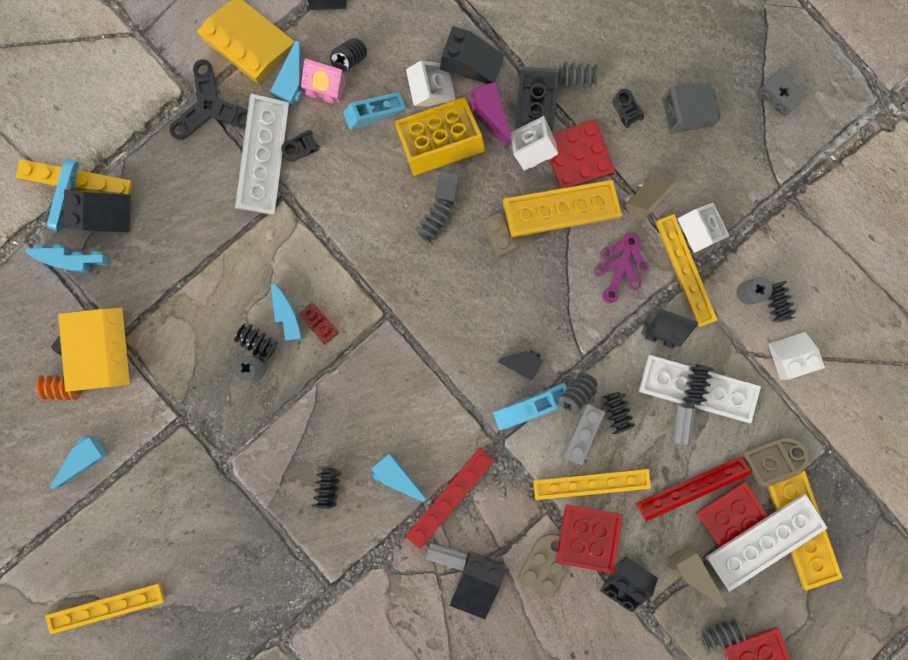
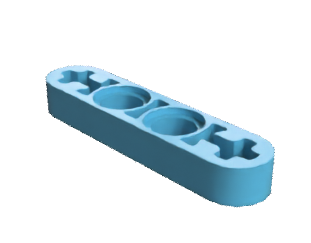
(66, 180)

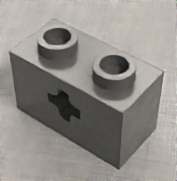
(791, 93)

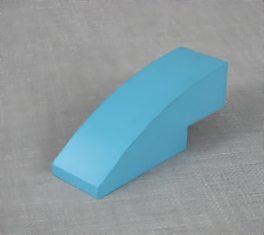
(286, 314)

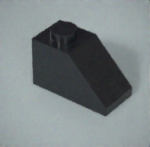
(523, 363)

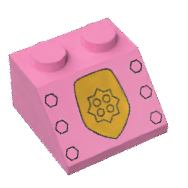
(323, 81)

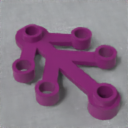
(622, 264)

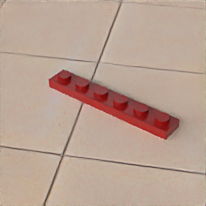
(693, 489)
(449, 498)

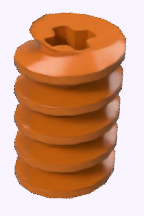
(54, 389)

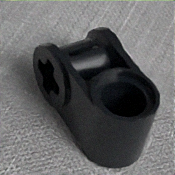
(626, 110)
(301, 146)

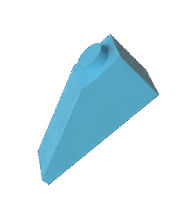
(288, 83)
(372, 110)
(82, 457)
(394, 476)

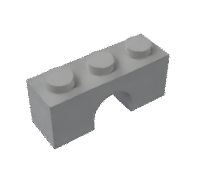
(585, 431)

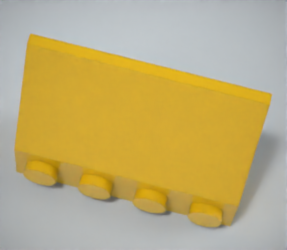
(246, 39)
(439, 136)
(93, 349)

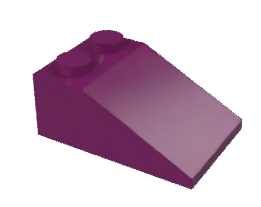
(489, 110)

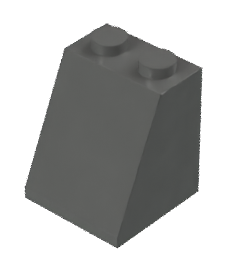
(690, 107)

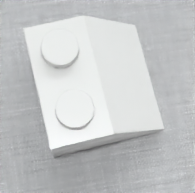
(429, 84)
(533, 143)
(703, 227)
(795, 356)

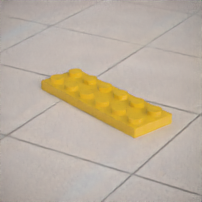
(562, 208)
(815, 558)

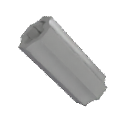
(684, 423)
(446, 556)

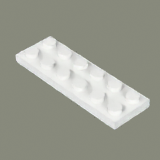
(262, 154)
(725, 397)
(766, 542)

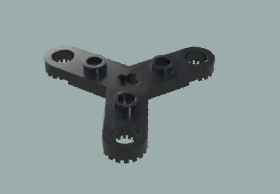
(197, 114)

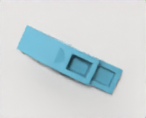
(65, 259)
(529, 407)

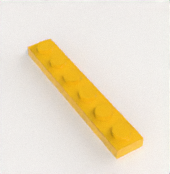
(50, 175)
(686, 270)
(591, 484)
(105, 608)

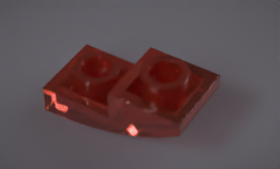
(318, 323)

